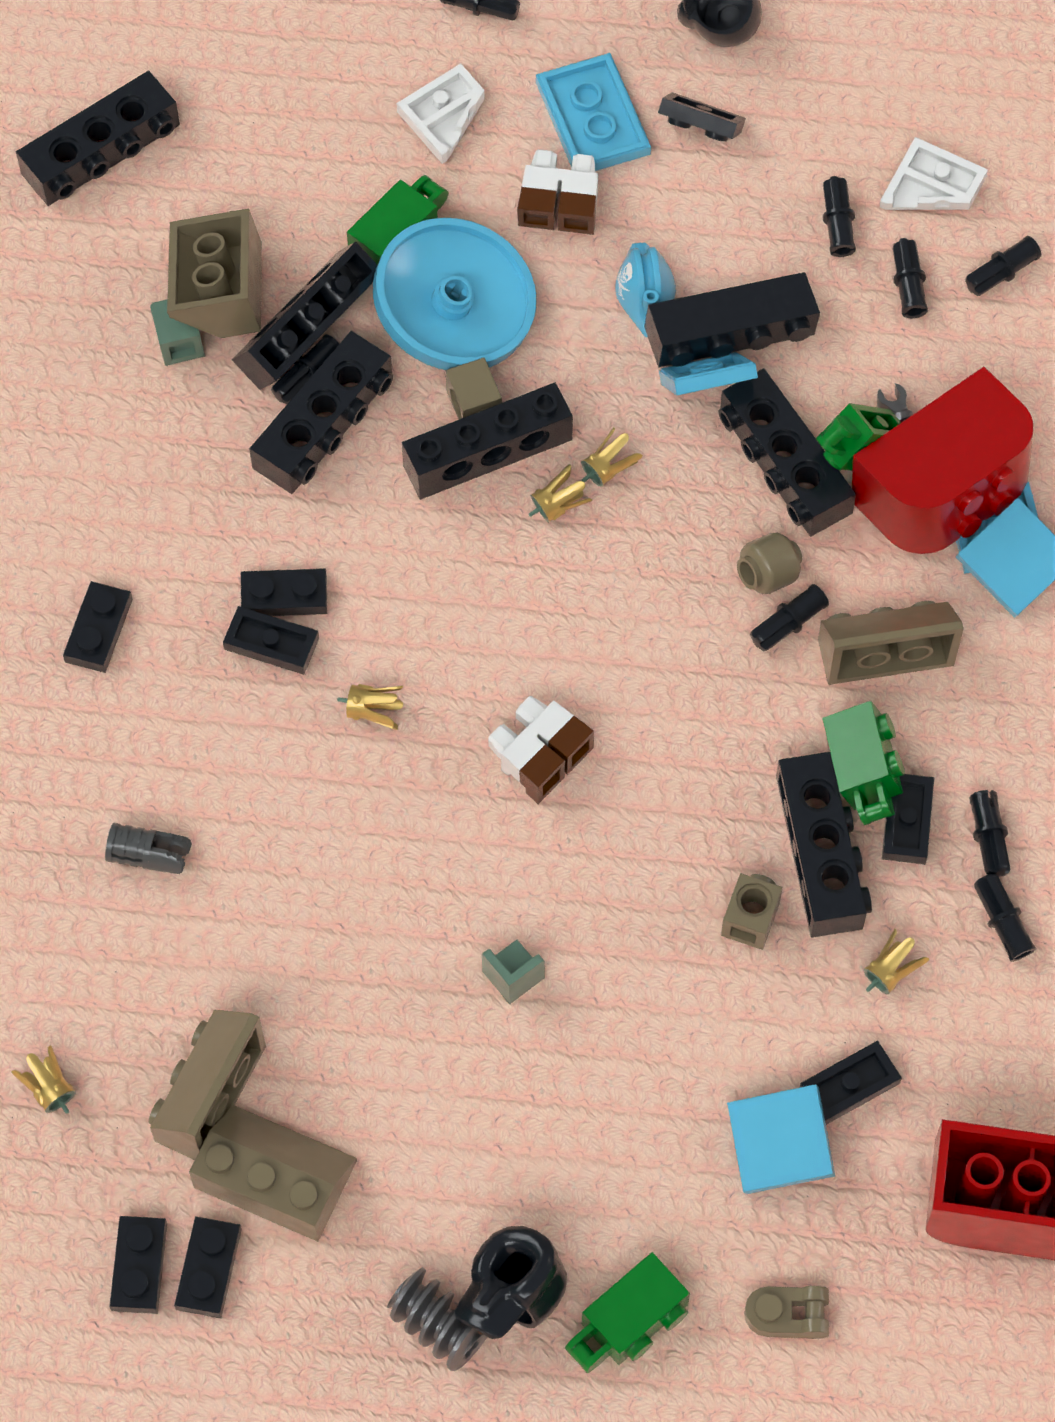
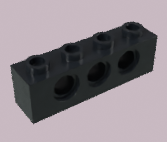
(107, 120)
(306, 316)
(351, 361)
(763, 400)
(487, 440)
(825, 909)

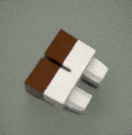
(577, 194)
(545, 749)

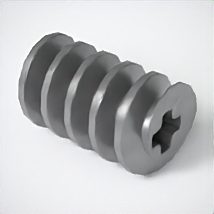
(435, 1320)

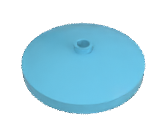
(454, 293)

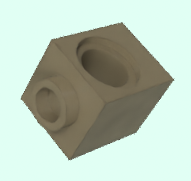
(471, 388)
(749, 927)

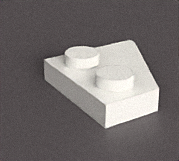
(443, 110)
(933, 180)

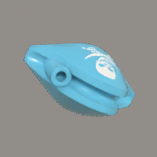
(643, 281)

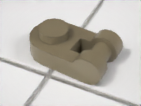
(770, 1312)

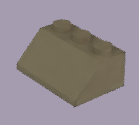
(216, 273)
(889, 641)
(208, 1081)
(272, 1171)

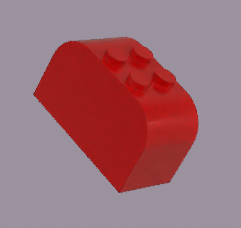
(946, 466)
(993, 1189)

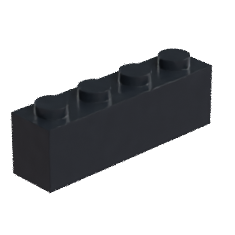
(731, 320)

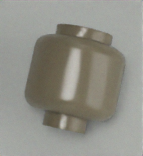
(769, 563)

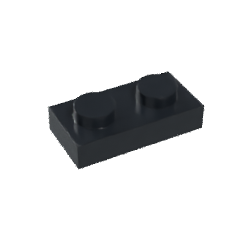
(687, 112)
(285, 591)
(97, 627)
(271, 640)
(909, 828)
(854, 1081)
(138, 1264)
(208, 1267)

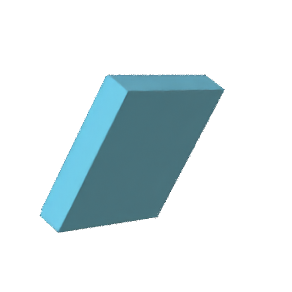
(707, 373)
(1012, 557)
(781, 1139)

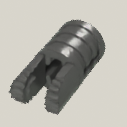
(147, 848)

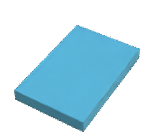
(593, 112)

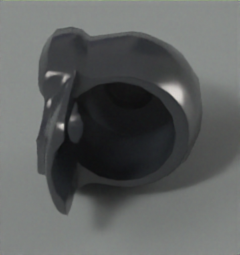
(721, 21)
(512, 1282)

